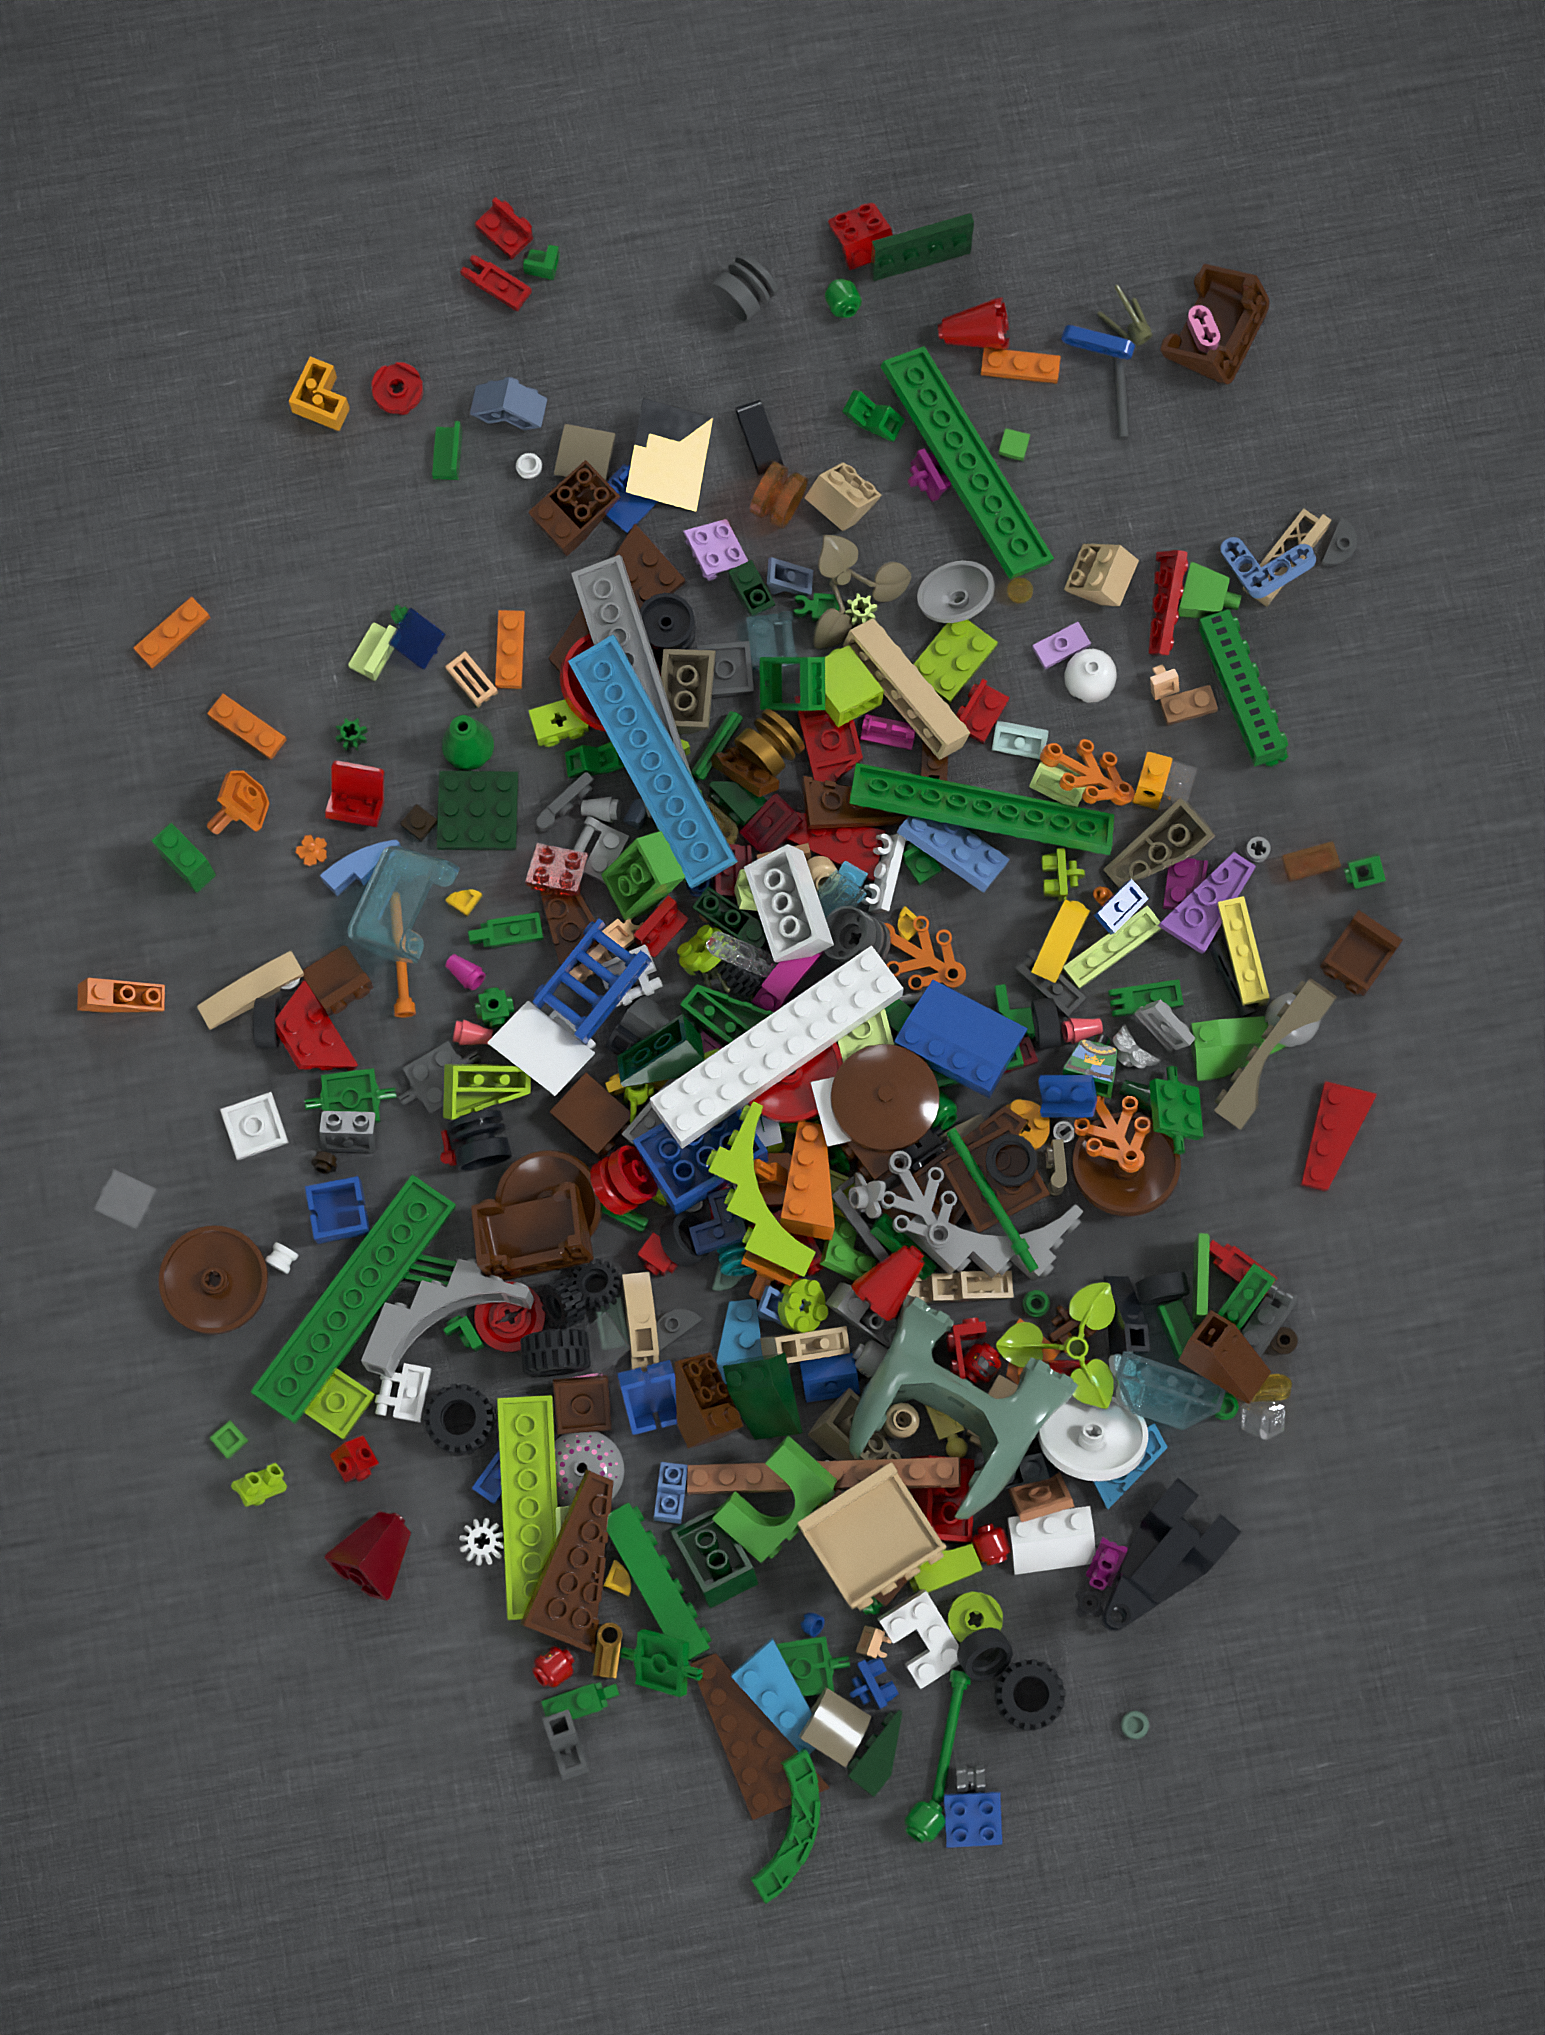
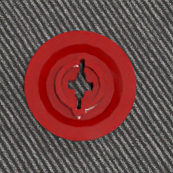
(505, 1335)

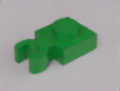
(817, 606)

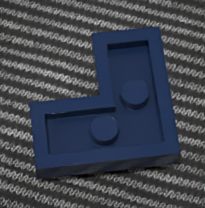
(722, 1231)

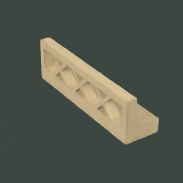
(1311, 539)

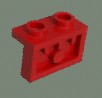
(505, 228)
(982, 710)
(660, 927)

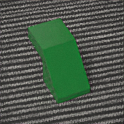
(874, 418)
(592, 760)
(1021, 1016)

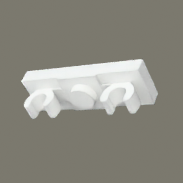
(885, 873)

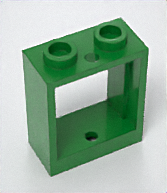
(811, 683)

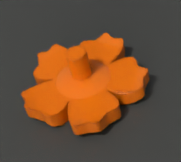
(312, 850)

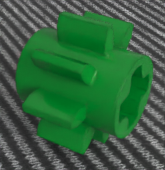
(349, 727)

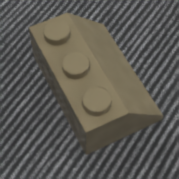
(688, 687)

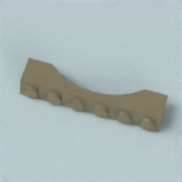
(1242, 1098)

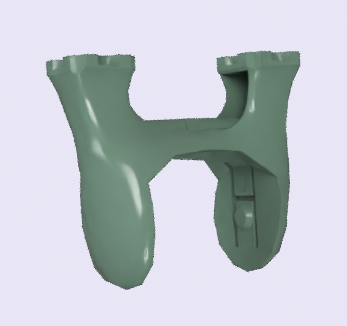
(1003, 1424)

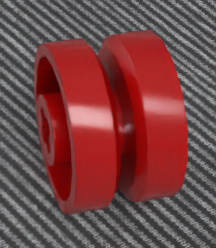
(622, 1180)

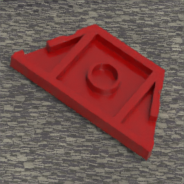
(829, 748)
(311, 1034)

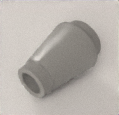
(604, 808)

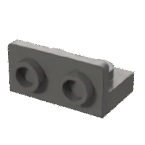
(347, 1131)

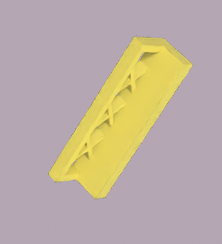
(1243, 951)

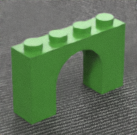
(763, 1533)

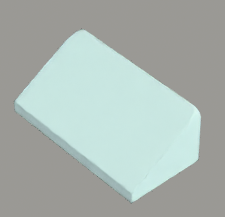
(1019, 740)

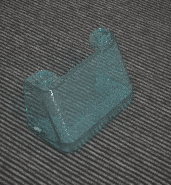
(394, 901)

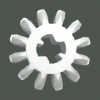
(477, 1534)

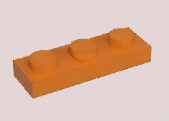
(1020, 365)
(171, 632)
(510, 649)
(247, 726)

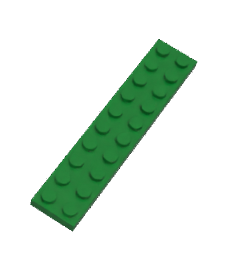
(967, 462)
(982, 809)
(353, 1299)

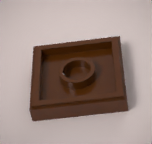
(582, 1404)

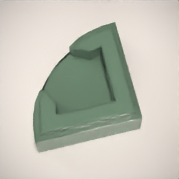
(724, 1282)

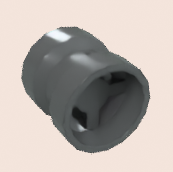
(970, 1779)

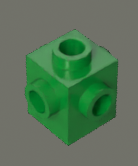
(494, 1017)

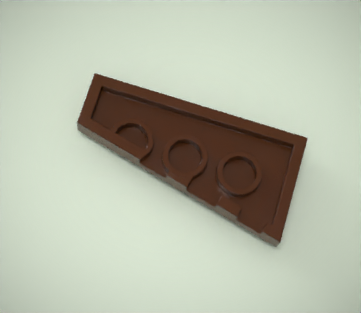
(829, 807)
(566, 920)

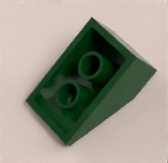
(662, 1055)
(764, 1395)
(714, 1559)

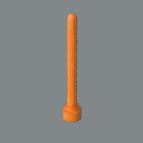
(404, 1006)

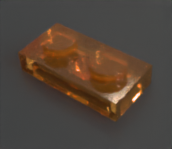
(1311, 861)

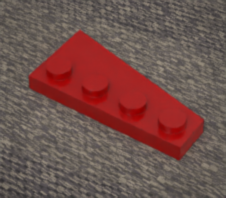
(1165, 604)
(841, 844)
(1335, 1128)

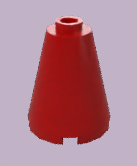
(977, 326)
(890, 1281)

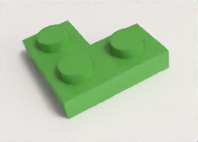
(841, 1256)

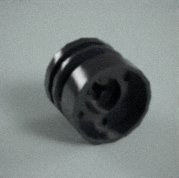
(478, 1135)

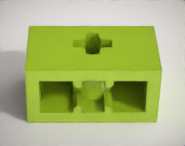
(545, 726)

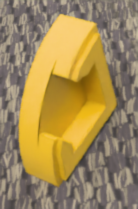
(464, 900)
(905, 924)
(618, 1579)

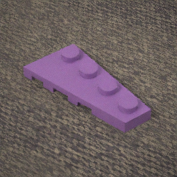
(1198, 915)

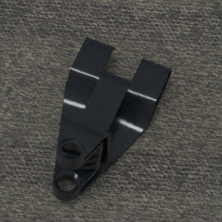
(1165, 1556)

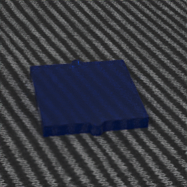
(416, 638)

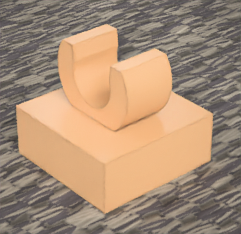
(1164, 682)
(871, 1641)

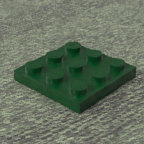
(477, 810)

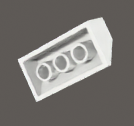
(788, 904)

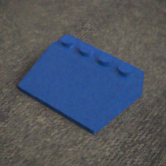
(961, 1038)
(683, 1171)

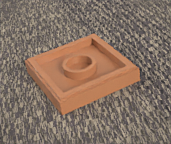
(1041, 1498)

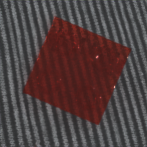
(556, 869)

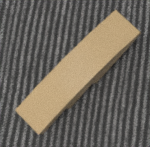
(242, 993)
(963, 1287)

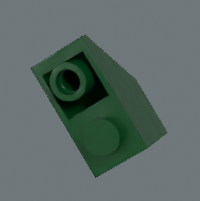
(750, 588)
(736, 800)

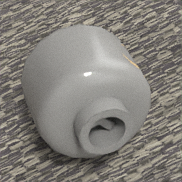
(869, 1357)

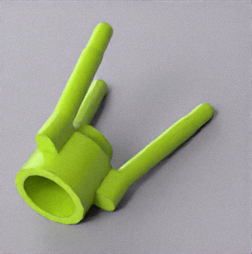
(637, 1095)

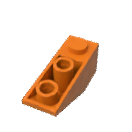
(120, 996)

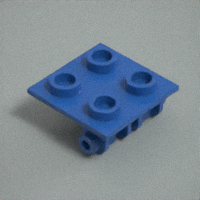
(629, 507)
(973, 1819)

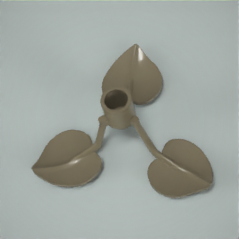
(834, 562)

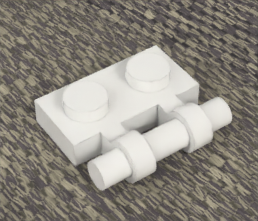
(646, 988)
(410, 1396)

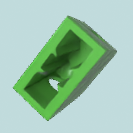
(1206, 593)

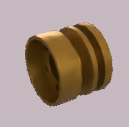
(774, 740)

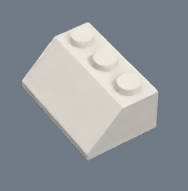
(1052, 1541)

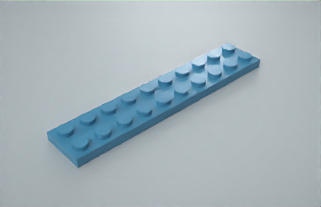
(652, 761)

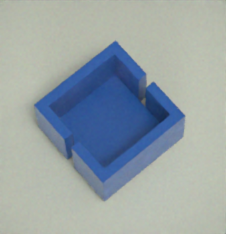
(338, 1210)
(649, 1393)

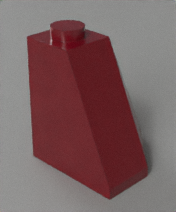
(372, 1554)

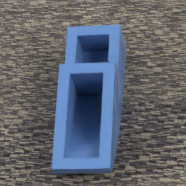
(354, 866)

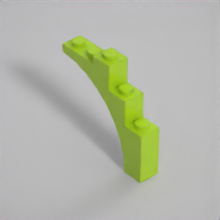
(737, 1166)
(953, 1567)

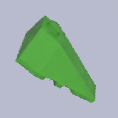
(1224, 1044)

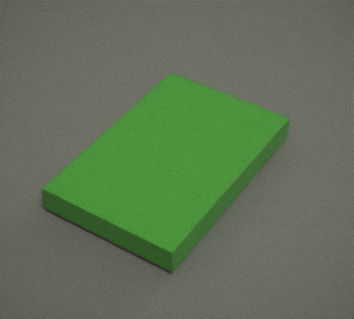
(1200, 1278)

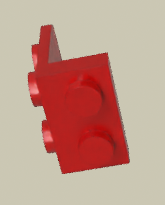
(857, 231)
(356, 793)
(968, 1330)

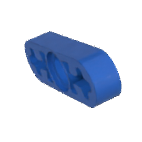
(1098, 342)

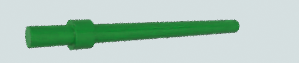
(1019, 1245)

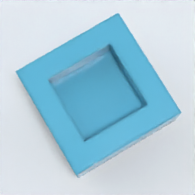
(853, 873)

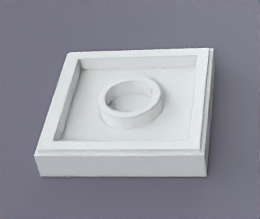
(254, 1126)

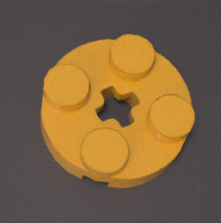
(1038, 1125)

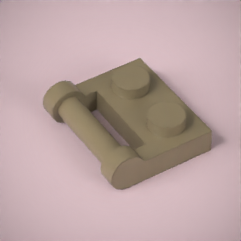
(1056, 1162)

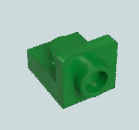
(920, 864)
(469, 1336)

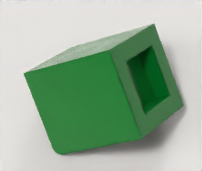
(542, 263)

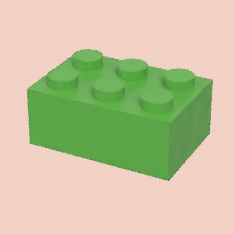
(643, 875)

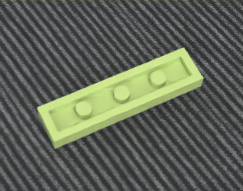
(1112, 948)

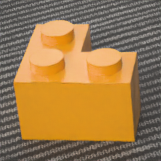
(314, 398)

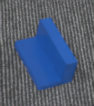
(829, 1377)

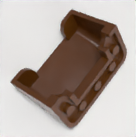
(1238, 309)
(532, 1234)

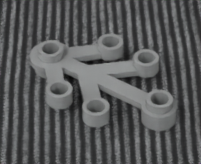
(921, 1204)

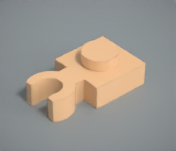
(622, 932)
(598, 953)

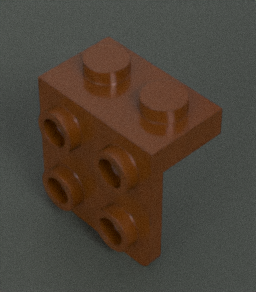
(337, 980)

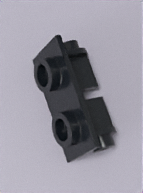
(931, 1145)

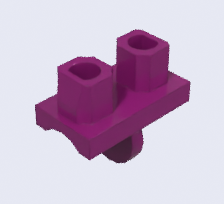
(926, 476)
(1105, 1564)

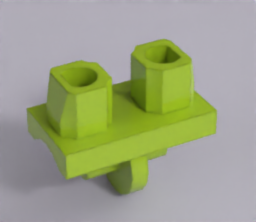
(1057, 863)
(260, 1485)

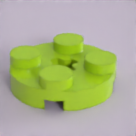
(694, 953)
(814, 1305)
(979, 1604)

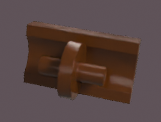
(1061, 1334)

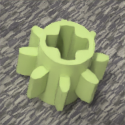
(864, 603)

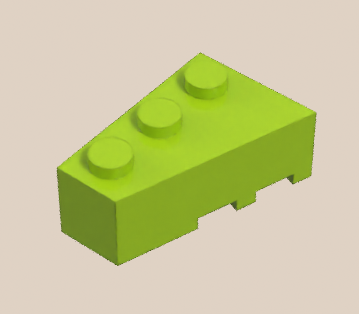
(478, 1086)

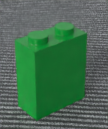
(184, 857)

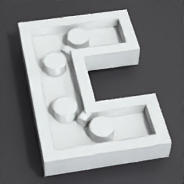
(922, 1615)

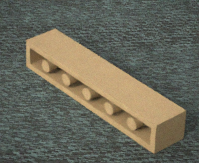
(908, 689)

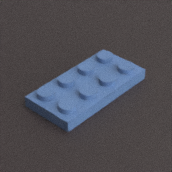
(956, 849)

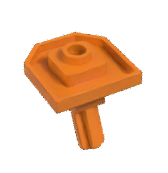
(240, 799)
(773, 1177)
(766, 1273)

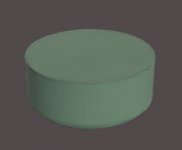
(1134, 1725)

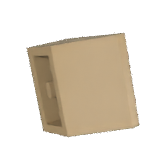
(842, 495)
(1102, 574)

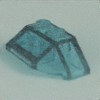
(1166, 1392)

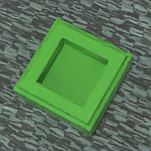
(1014, 444)
(229, 1439)

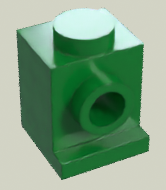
(1374, 875)

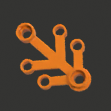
(1115, 789)
(925, 958)
(1116, 1134)

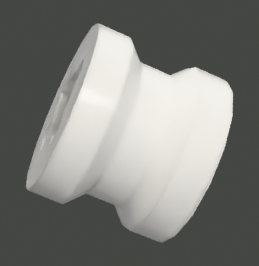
(281, 1258)

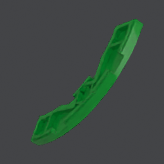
(800, 1831)

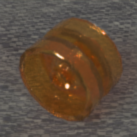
(778, 494)

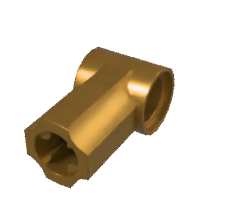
(607, 1654)

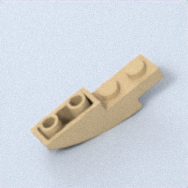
(640, 1320)

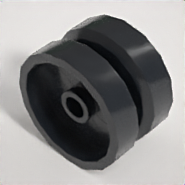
(669, 611)

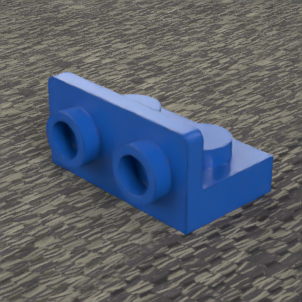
(1067, 1096)

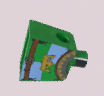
(1097, 1060)

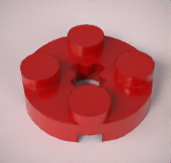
(399, 402)

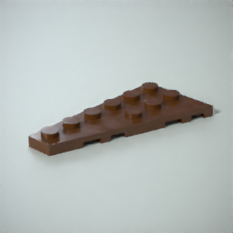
(572, 1579)

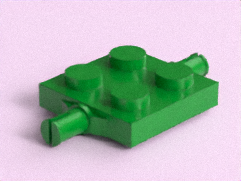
(351, 1092)
(1176, 1109)
(661, 1663)
(811, 1664)

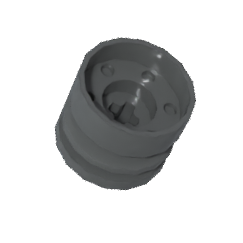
(744, 288)
(855, 932)

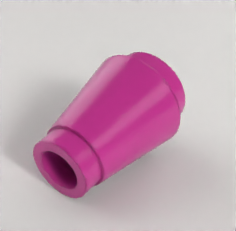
(466, 972)

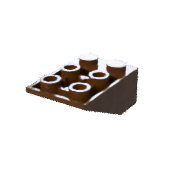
(574, 507)
(870, 1163)
(1225, 1358)
(703, 1401)

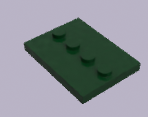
(921, 247)

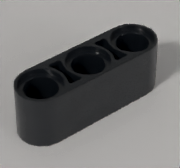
(758, 435)

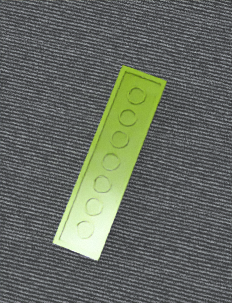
(526, 1494)

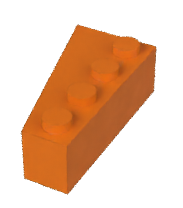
(808, 1193)

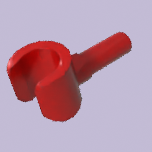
(447, 1156)

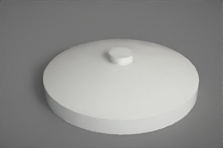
(1094, 1440)

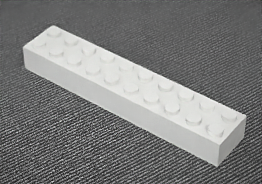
(776, 1046)

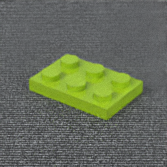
(954, 657)
(340, 1404)

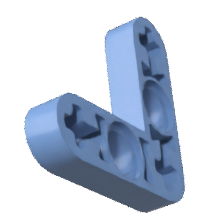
(1258, 573)

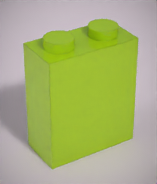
(849, 686)

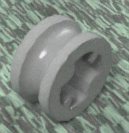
(1250, 853)

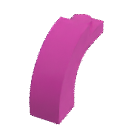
(783, 981)

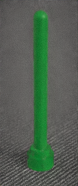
(959, 1682)

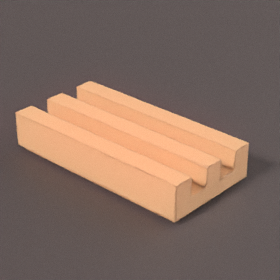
(484, 696)

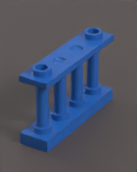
(618, 984)

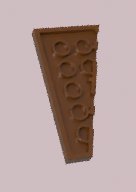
(648, 574)
(992, 1124)
(749, 1739)

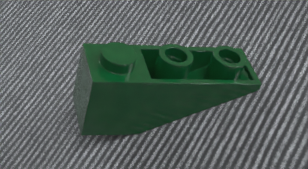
(730, 918)
(877, 1764)

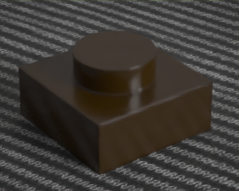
(419, 822)

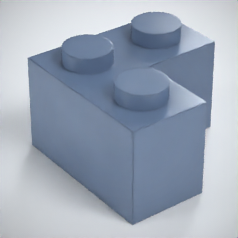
(508, 402)

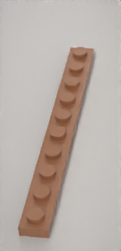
(761, 1478)

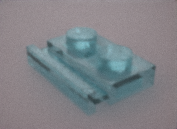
(839, 892)

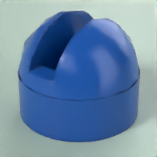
(812, 1624)

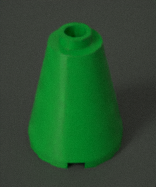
(467, 743)

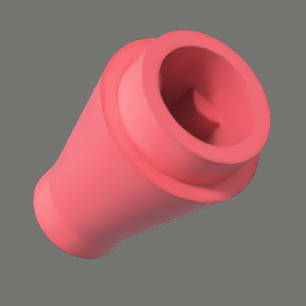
(1079, 1029)
(471, 1034)

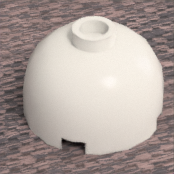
(1090, 675)

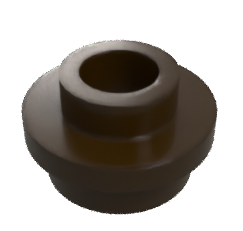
(324, 1162)
(1284, 1349)

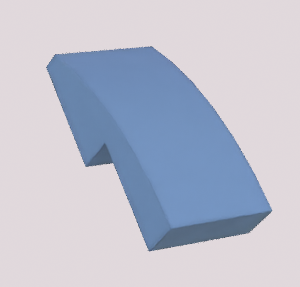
(671, 1492)

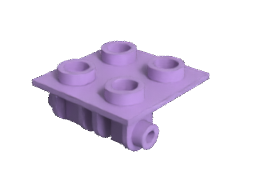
(715, 548)

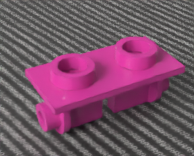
(887, 732)

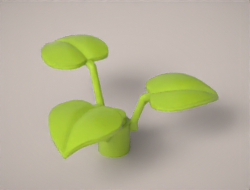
(1091, 1306)

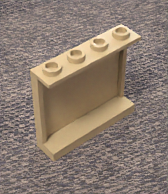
(872, 1537)

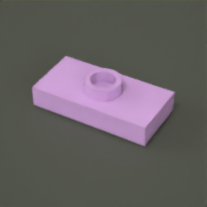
(1061, 645)

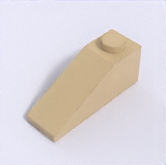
(808, 1345)

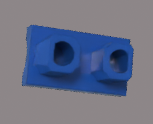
(880, 1694)

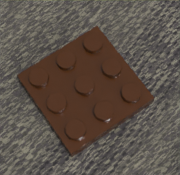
(1010, 1161)

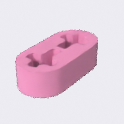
(1208, 327)

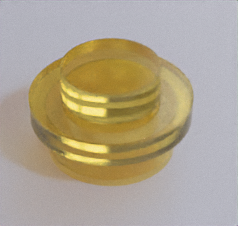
(1020, 590)

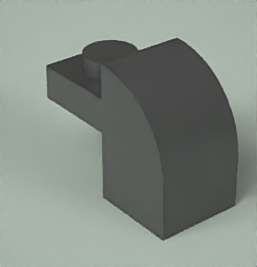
(566, 1744)

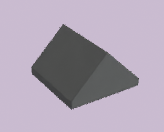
(645, 1017)

